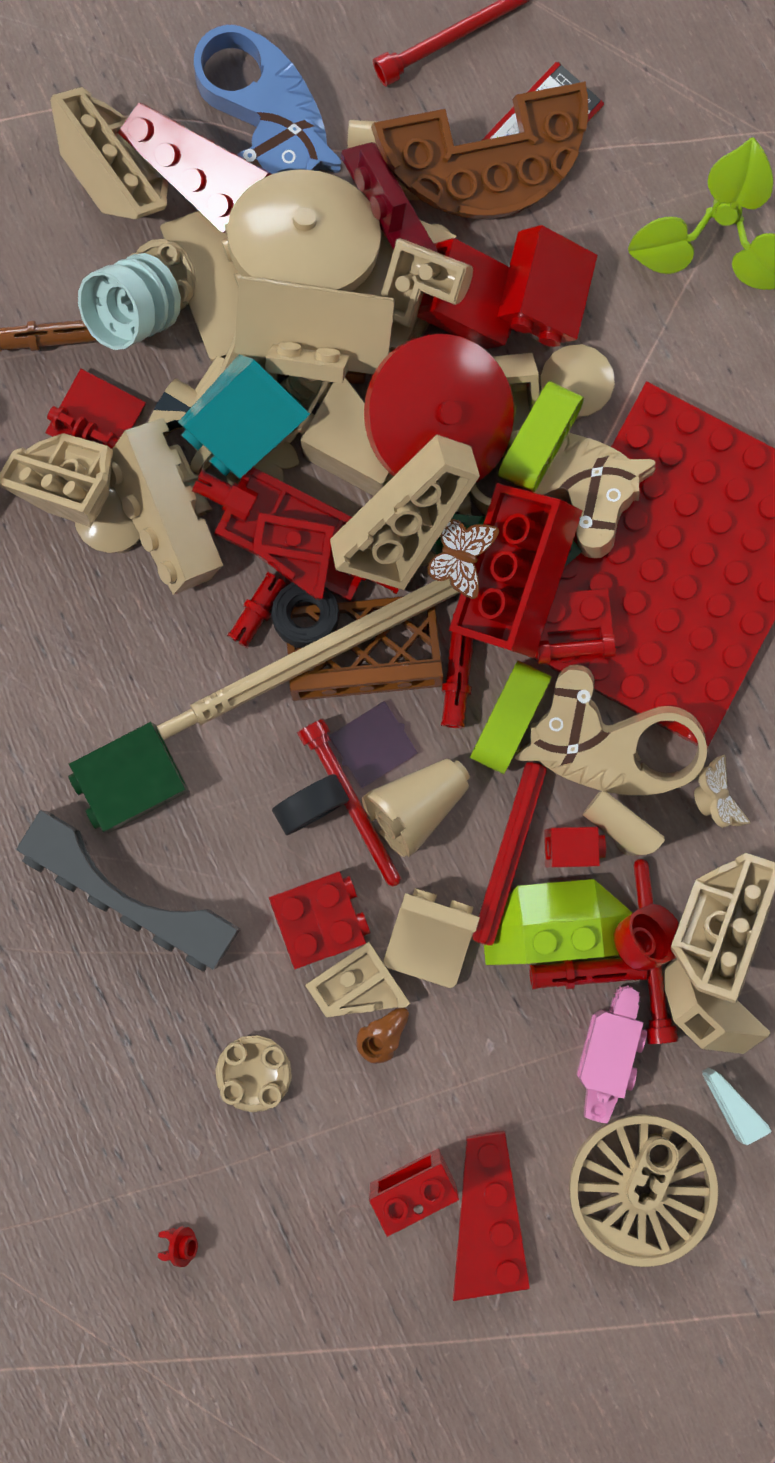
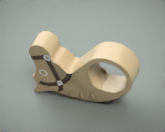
(593, 480)
(603, 756)

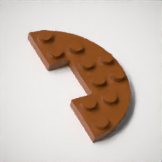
(492, 174)

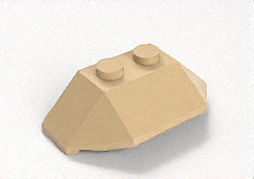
(102, 160)
(61, 476)
(725, 925)

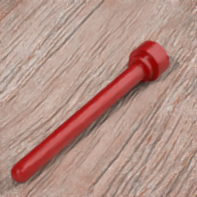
(391, 66)
(317, 739)
(660, 1026)

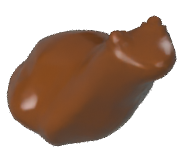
(382, 1037)

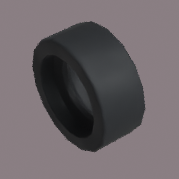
(310, 804)

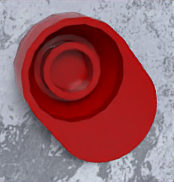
(646, 937)

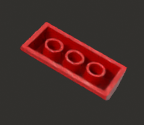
(518, 570)

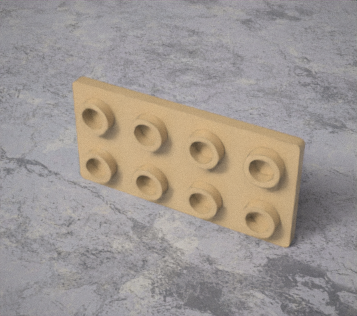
(216, 279)
(312, 329)

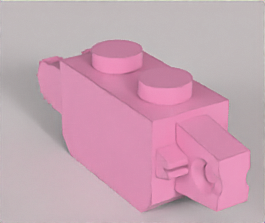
(610, 1054)

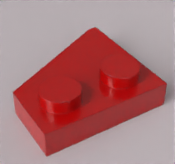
(295, 550)

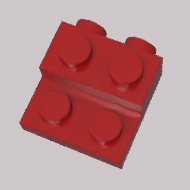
(319, 919)

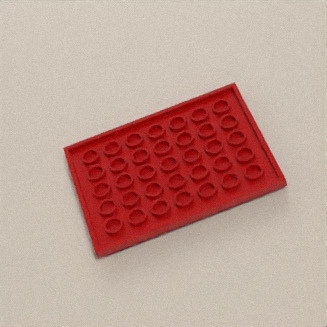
(685, 566)

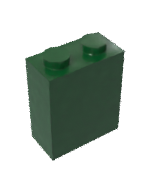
(127, 778)

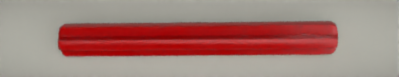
(509, 853)

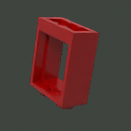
(420, 1182)

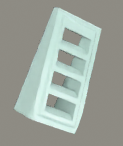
(740, 1116)

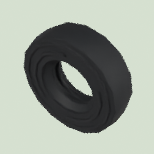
(303, 636)

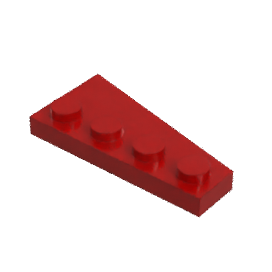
(489, 1236)

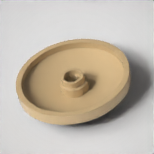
(304, 231)

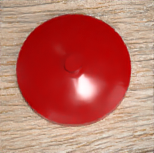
(438, 389)

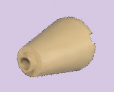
(416, 804)

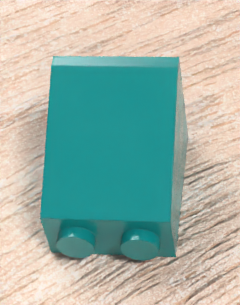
(241, 417)

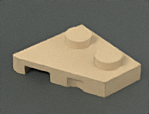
(357, 985)

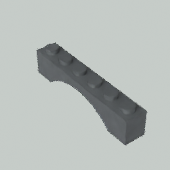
(60, 848)

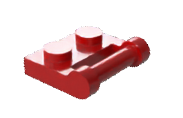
(575, 613)

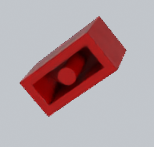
(573, 847)

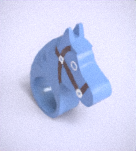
(279, 105)

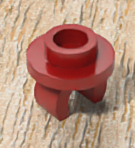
(182, 1246)

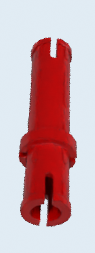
(454, 711)
(582, 972)

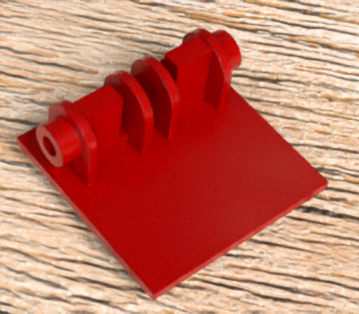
(94, 411)

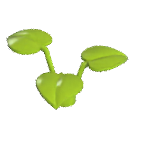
(735, 182)

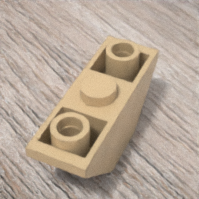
(708, 1019)

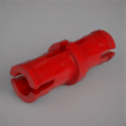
(256, 610)

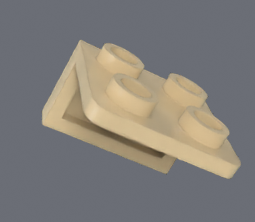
(430, 938)

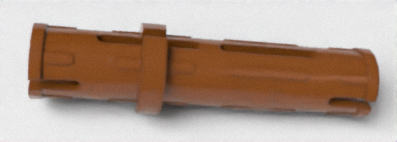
(47, 334)

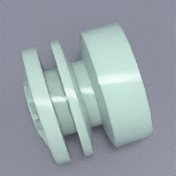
(129, 301)

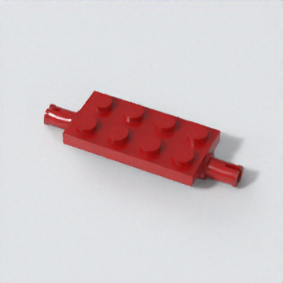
(267, 495)

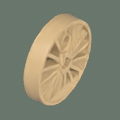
(618, 1242)

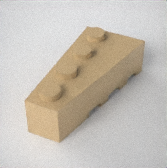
(162, 507)

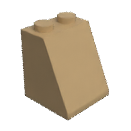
(340, 441)

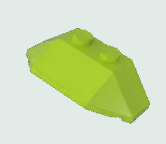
(557, 923)

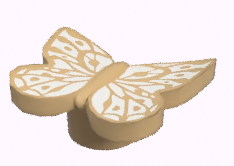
(714, 798)

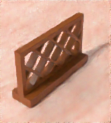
(372, 677)

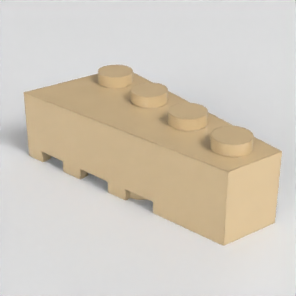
(407, 515)

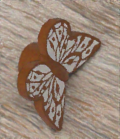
(460, 554)

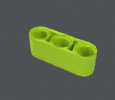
(541, 436)
(510, 717)

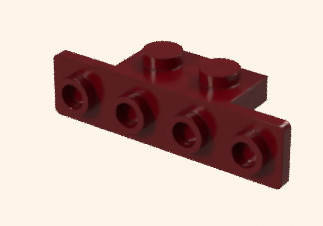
(385, 195)

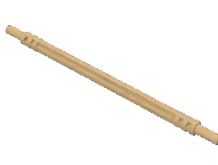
(309, 657)

